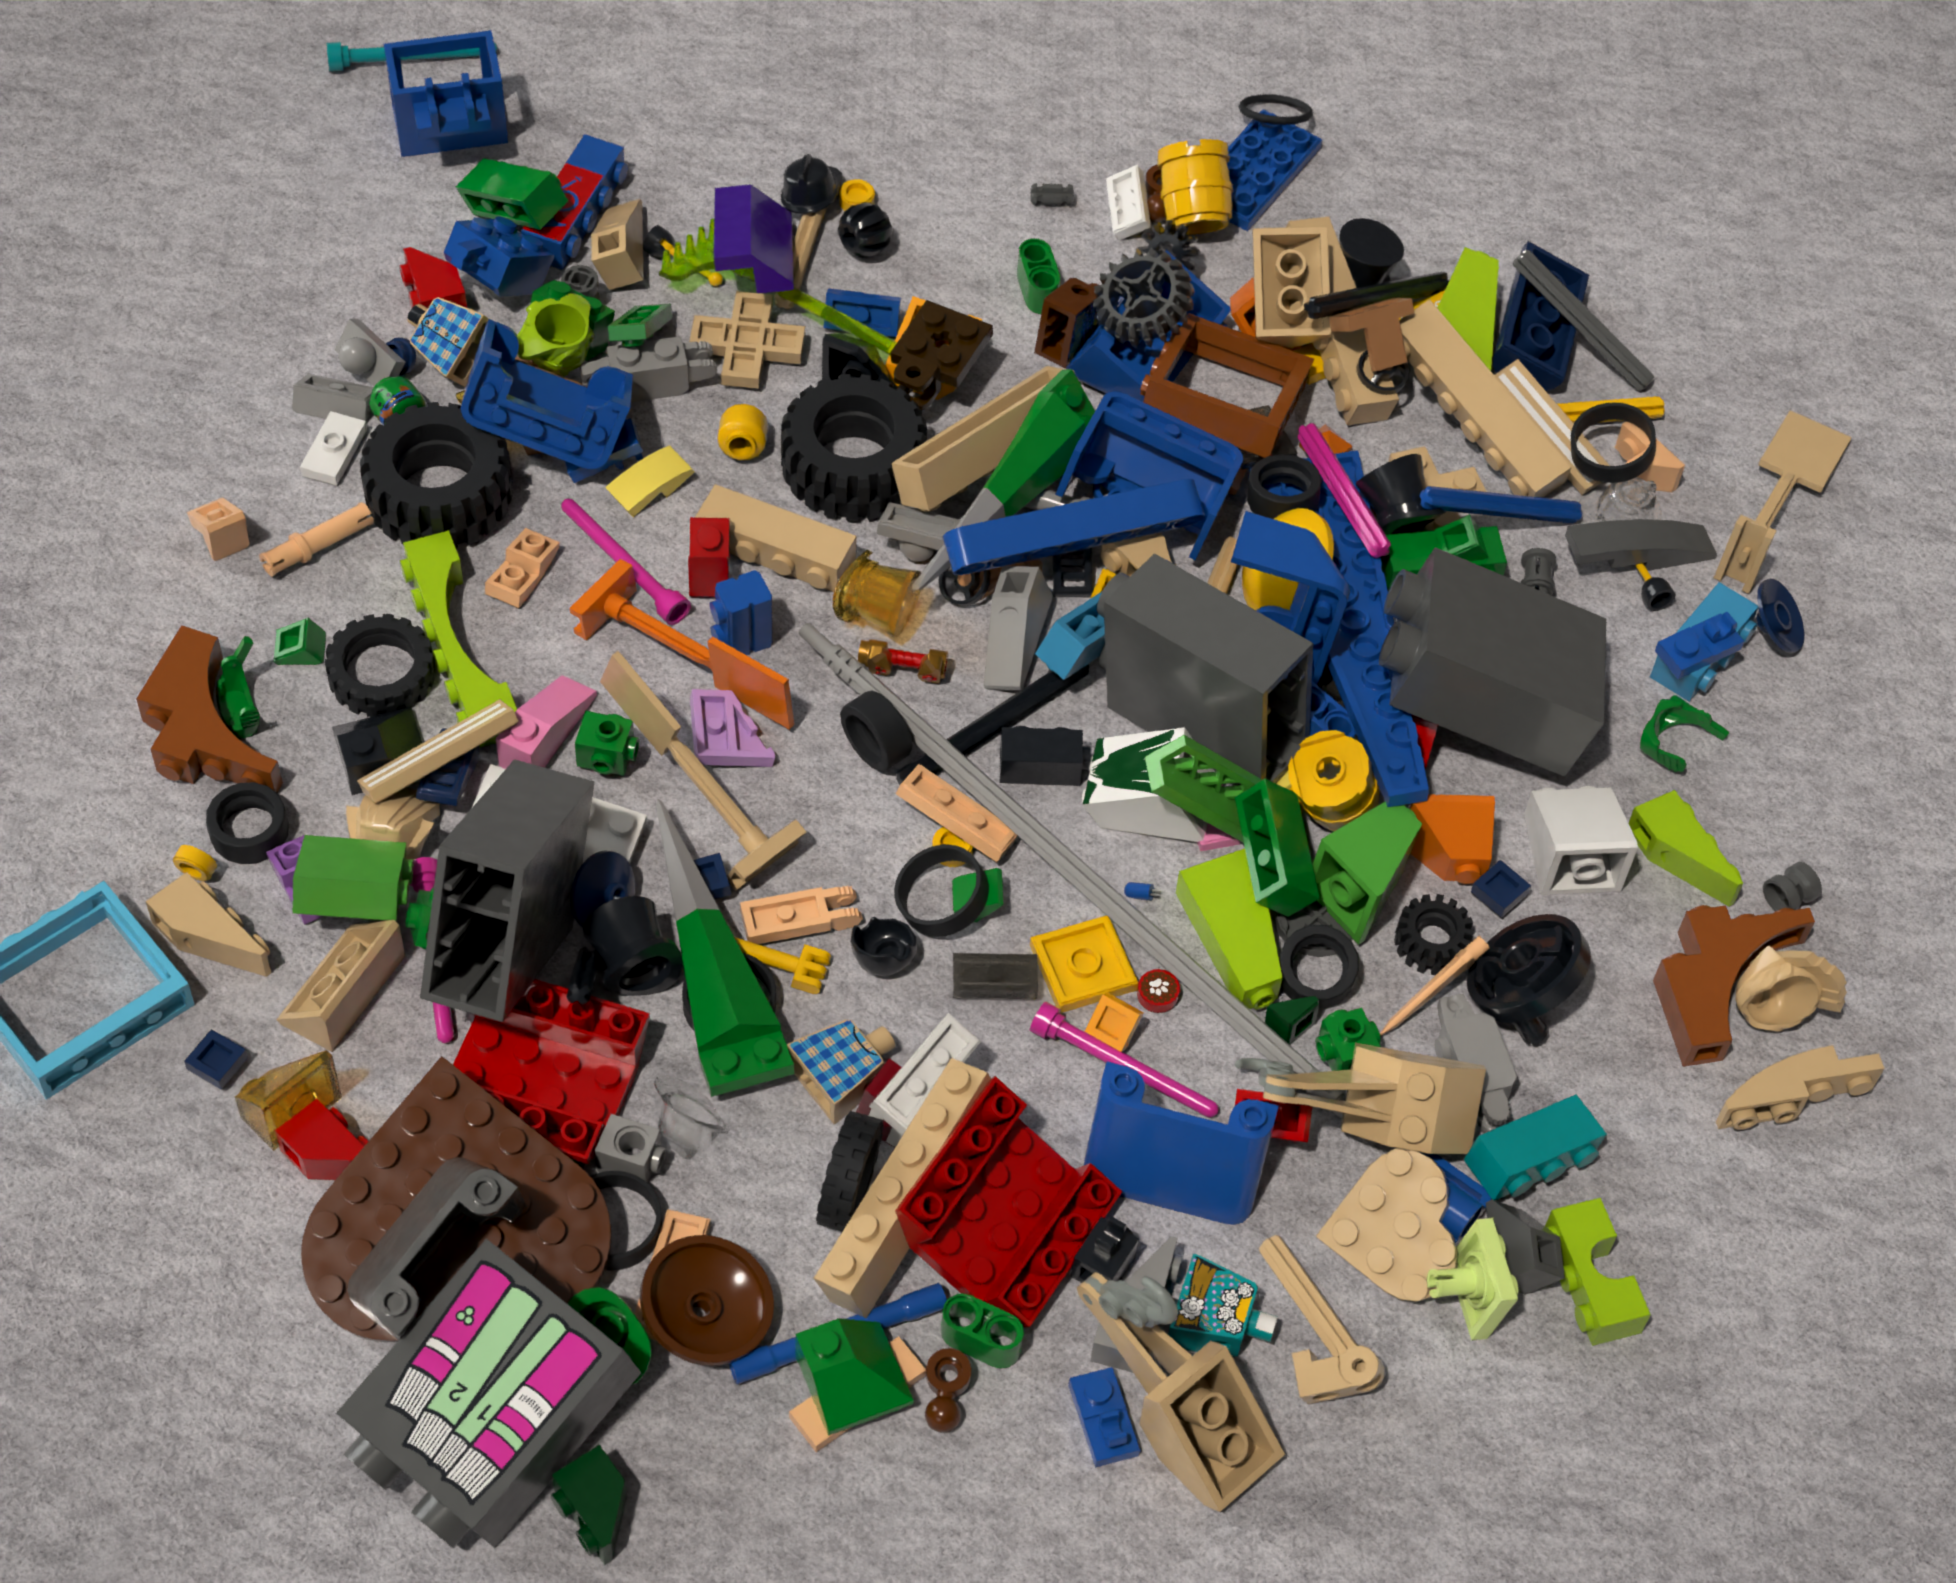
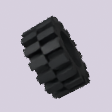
(1435, 914)

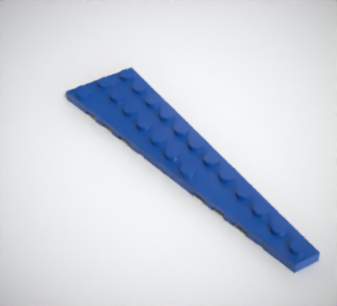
(1354, 657)

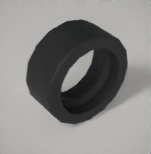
(1288, 470)
(876, 730)
(242, 797)
(1330, 938)

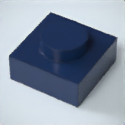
(714, 875)
(1500, 888)
(216, 1059)

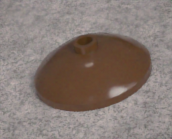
(722, 1282)

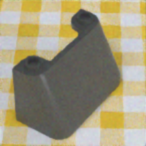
(455, 1189)

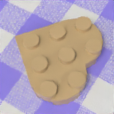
(1394, 1224)

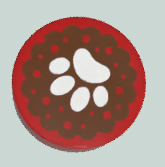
(1158, 991)

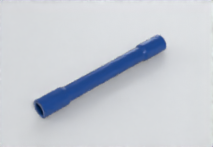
(906, 1308)

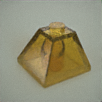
(285, 1091)

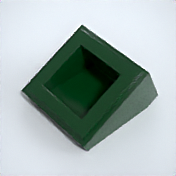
(1292, 1017)

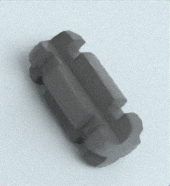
(1052, 194)

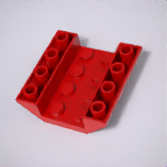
(558, 1063)
(1002, 1208)

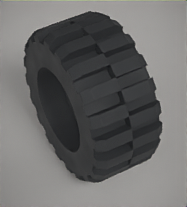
(848, 410)
(428, 439)

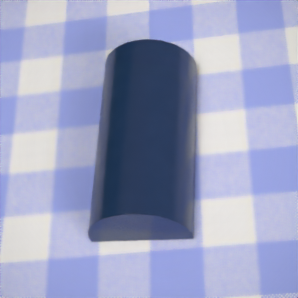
(1535, 328)

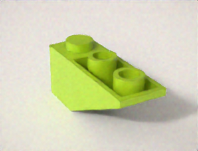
(1679, 844)

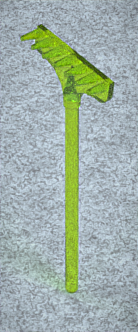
(701, 258)

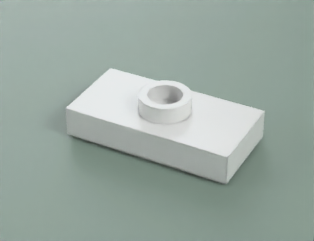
(1128, 202)
(333, 448)

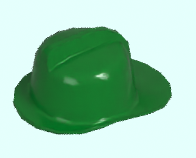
(617, 1322)

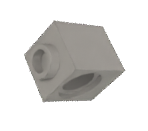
(625, 1134)

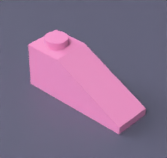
(544, 723)

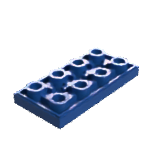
(1264, 164)

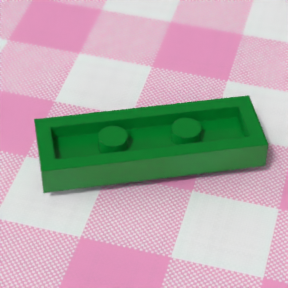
(639, 323)

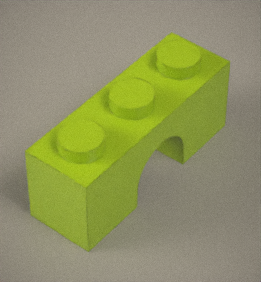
(1604, 1305)

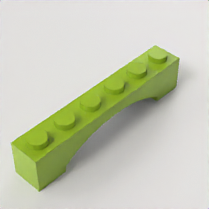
(435, 572)

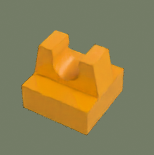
(1114, 1022)

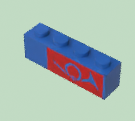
(588, 184)

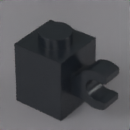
(1106, 1251)

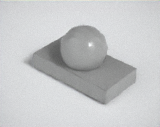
(366, 353)
(916, 530)

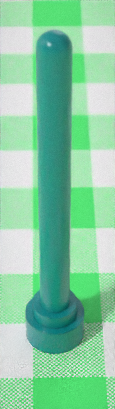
(341, 56)

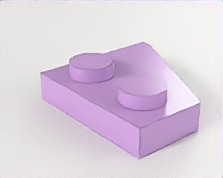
(724, 732)

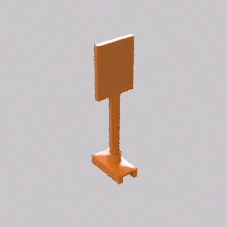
(732, 670)

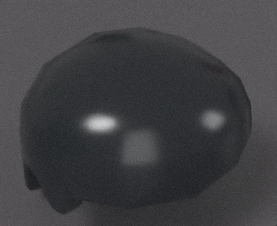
(883, 946)

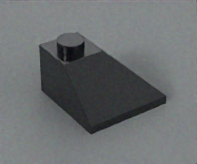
(374, 742)

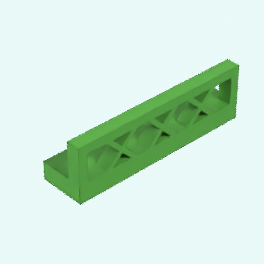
(1199, 792)

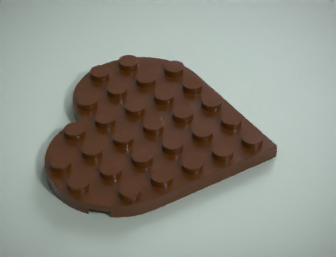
(556, 1238)

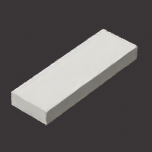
(914, 1081)

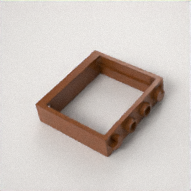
(1240, 351)

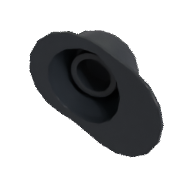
(809, 185)

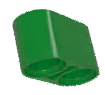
(1036, 273)
(977, 1337)

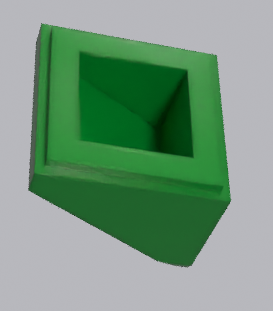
(1462, 539)
(300, 644)
(964, 886)

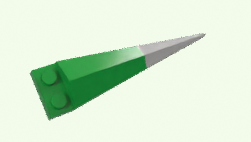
(1031, 461)
(731, 1017)

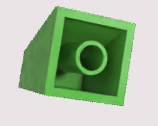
(1362, 865)

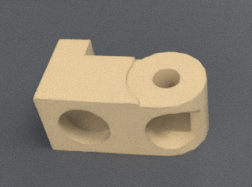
(1339, 1376)

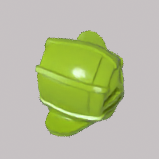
(556, 334)

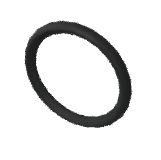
(1278, 120)

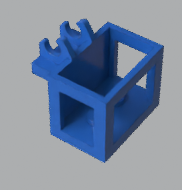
(450, 113)

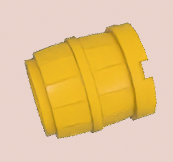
(1196, 185)
(1333, 779)

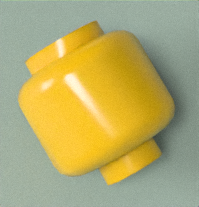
(742, 432)

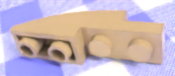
(1786, 1086)

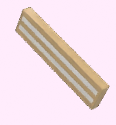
(1549, 420)
(438, 751)

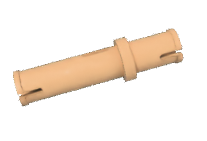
(302, 546)

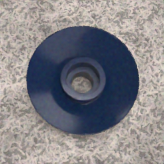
(1780, 616)
(600, 880)

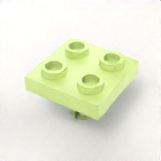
(1480, 1281)

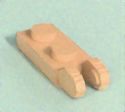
(799, 914)

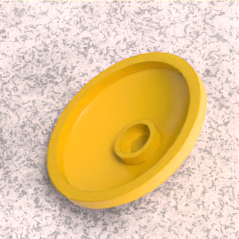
(1270, 590)

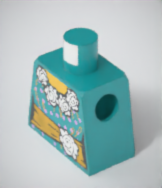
(1218, 1308)

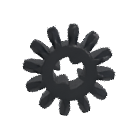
(1172, 236)

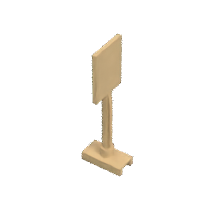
(1801, 454)
(662, 731)

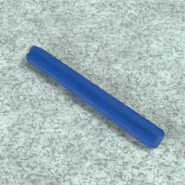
(1500, 504)

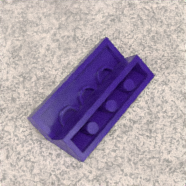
(754, 234)

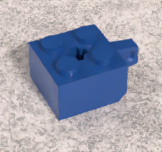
(498, 255)

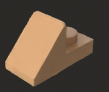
(1665, 467)
(221, 526)

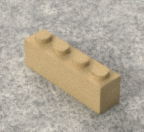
(782, 538)

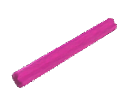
(1344, 491)

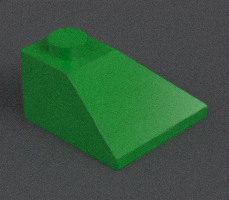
(850, 1372)

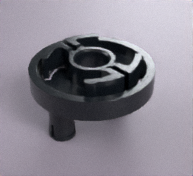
(1530, 972)

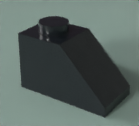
(851, 356)

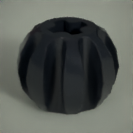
(864, 230)

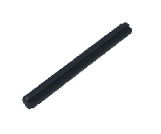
(1351, 299)
(1000, 716)

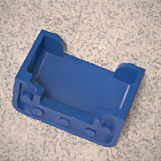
(1122, 368)
(541, 408)
(1175, 1156)

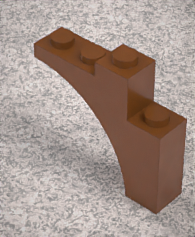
(192, 735)
(1717, 952)

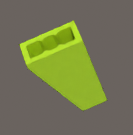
(1471, 301)
(1233, 927)

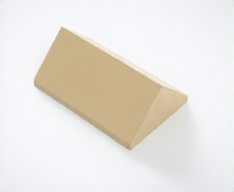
(1287, 272)
(345, 983)

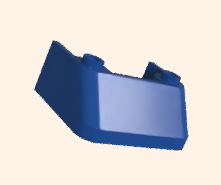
(1151, 451)
(1299, 557)

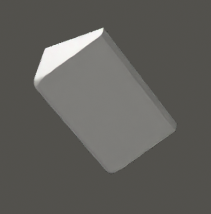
(320, 395)

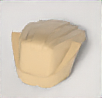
(395, 820)
(1787, 987)

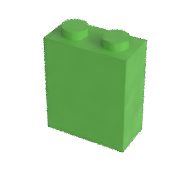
(351, 878)

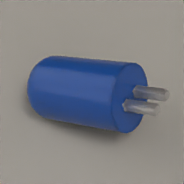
(1140, 891)

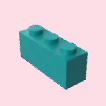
(1535, 1148)

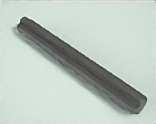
(1583, 320)

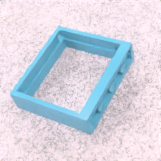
(117, 1030)

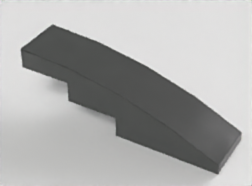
(1638, 541)

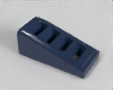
(454, 773)

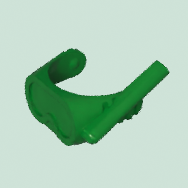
(234, 695)
(1671, 713)

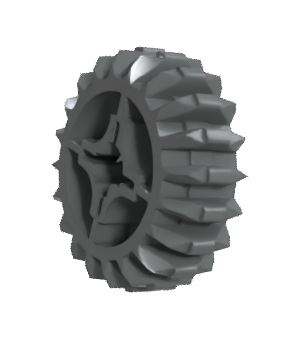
(1141, 284)

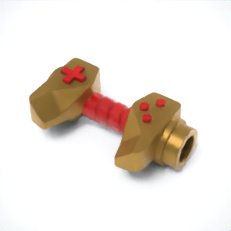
(880, 659)

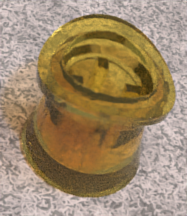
(876, 594)

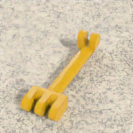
(807, 968)

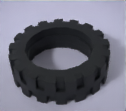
(371, 633)
(849, 1170)

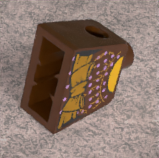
(1067, 311)

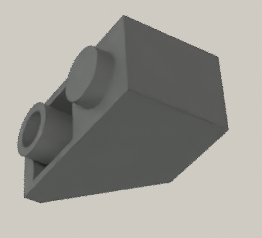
(1531, 1248)

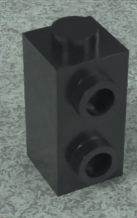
(1042, 756)

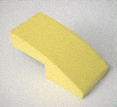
(649, 477)

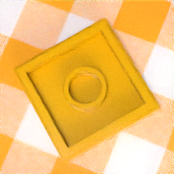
(1083, 963)

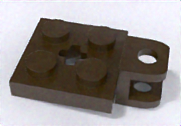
(925, 366)

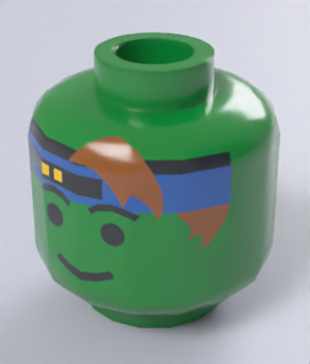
(393, 396)

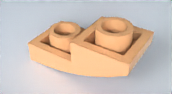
(523, 567)

